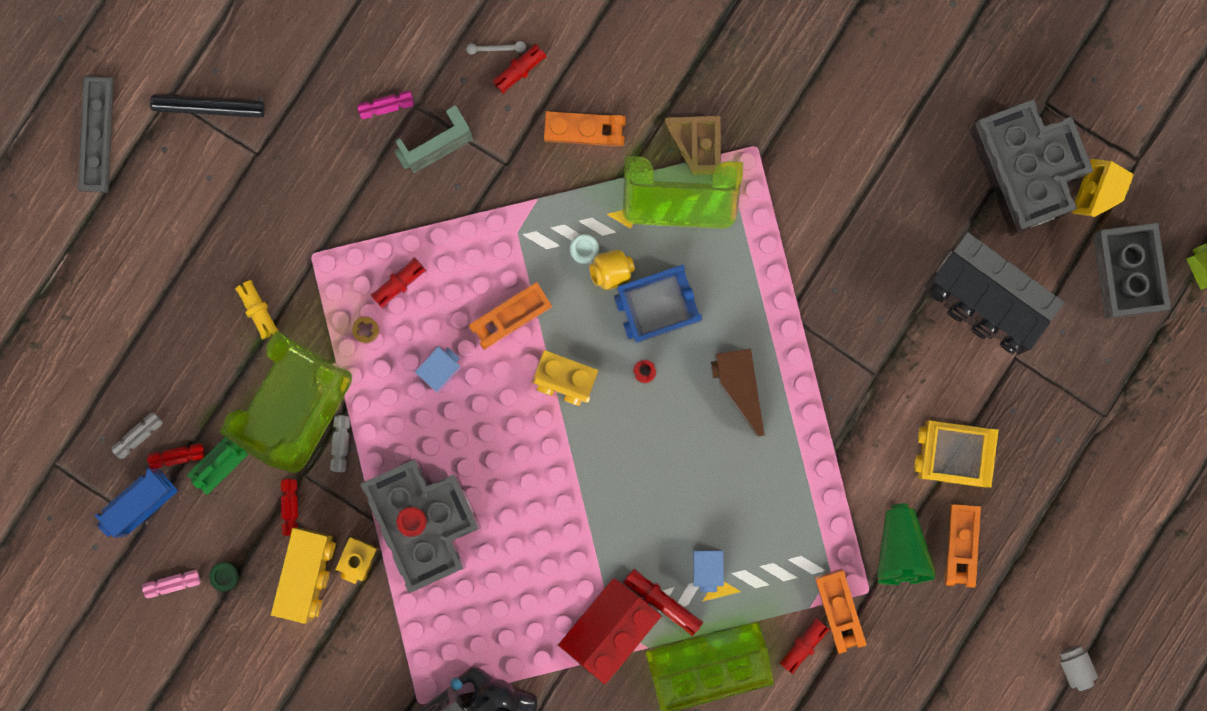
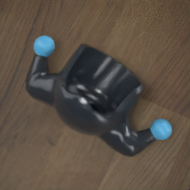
(493, 693)

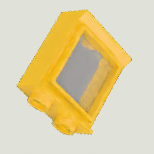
(956, 454)

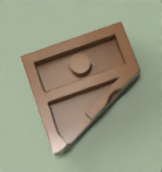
(697, 141)

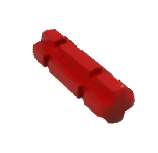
(176, 456)
(289, 506)

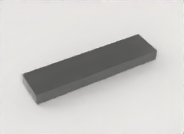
(96, 134)

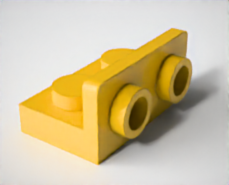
(564, 377)

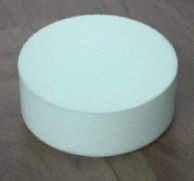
(584, 248)

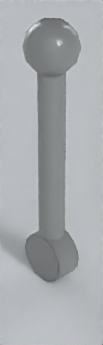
(519, 47)

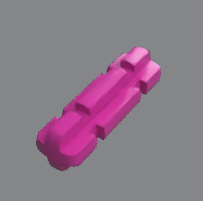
(385, 104)

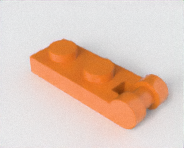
(583, 128)
(511, 315)
(962, 545)
(840, 610)

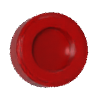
(411, 521)

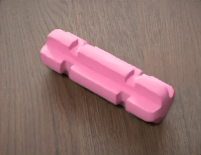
(171, 584)

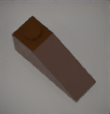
(738, 381)

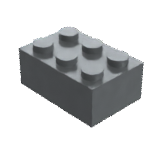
(1131, 271)

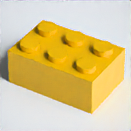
(303, 575)

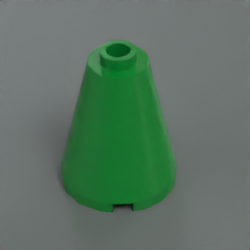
(903, 549)

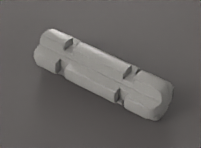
(136, 435)
(340, 443)

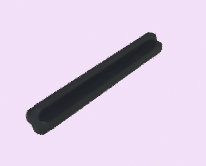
(207, 106)

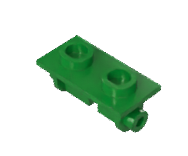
(217, 465)

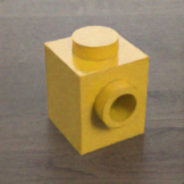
(356, 560)

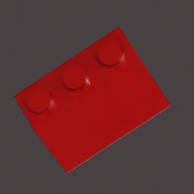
(609, 630)

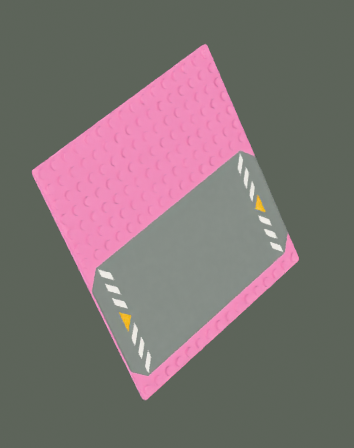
(601, 484)

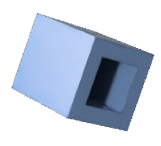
(439, 368)
(708, 569)

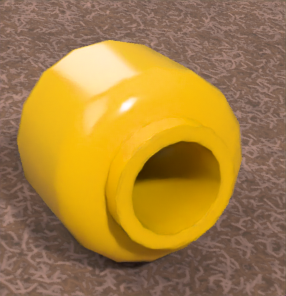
(611, 269)

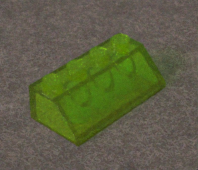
(710, 667)

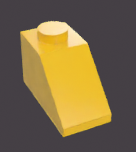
(1102, 188)

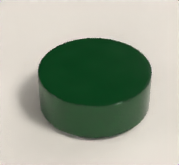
(224, 576)

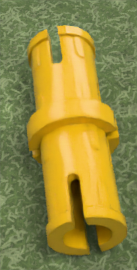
(256, 309)

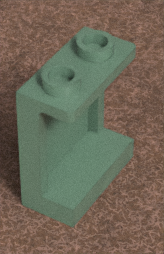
(437, 146)

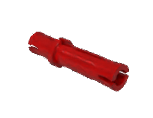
(658, 598)

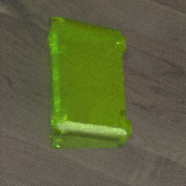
(681, 203)
(290, 406)

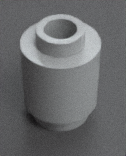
(1078, 668)

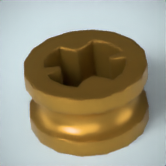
(366, 320)

